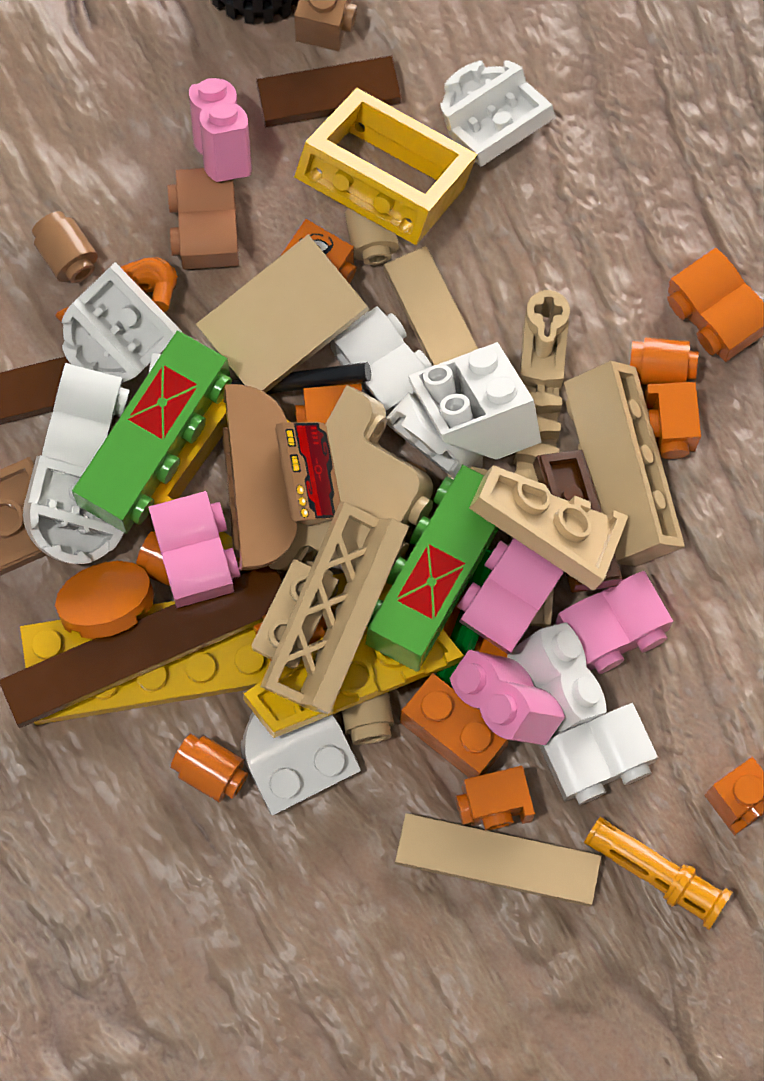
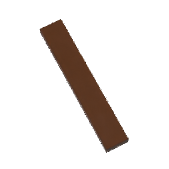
(141, 649)

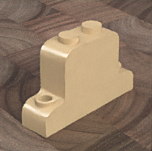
(365, 479)

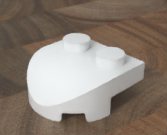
(492, 108)
(115, 327)
(416, 427)
(57, 522)
(296, 762)

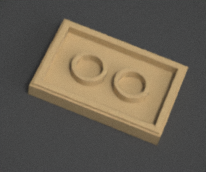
(283, 316)

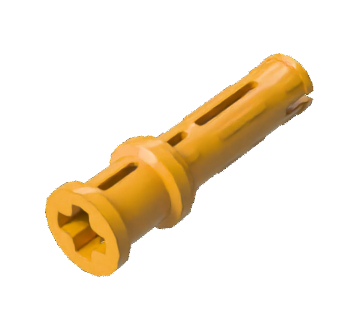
(677, 883)

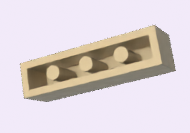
(624, 460)

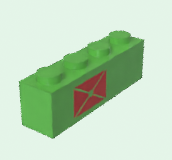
(153, 432)
(434, 574)

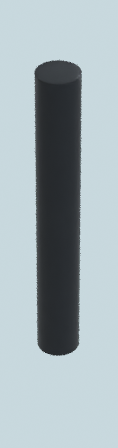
(321, 377)

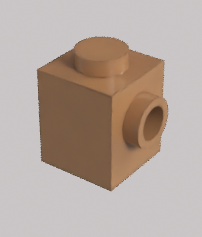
(324, 22)

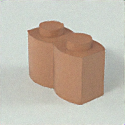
(205, 219)

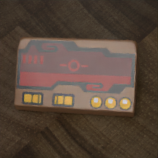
(308, 471)

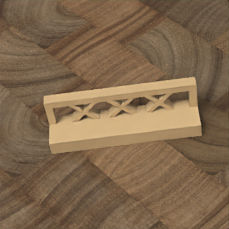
(351, 614)

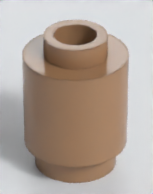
(64, 247)

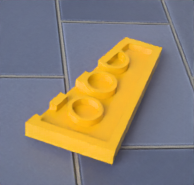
(366, 678)

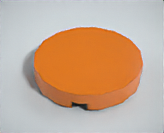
(104, 599)

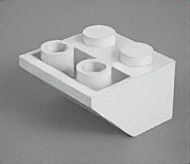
(479, 403)

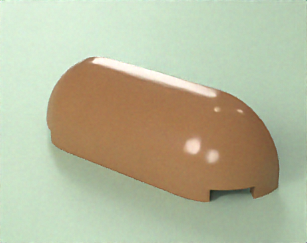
(255, 478)

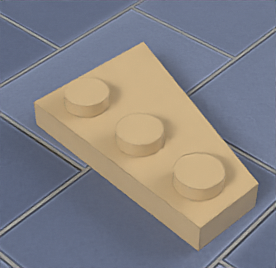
(555, 528)

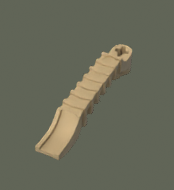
(543, 376)

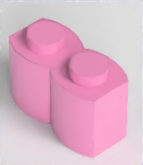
(220, 130)
(192, 548)
(509, 595)
(618, 622)
(507, 698)

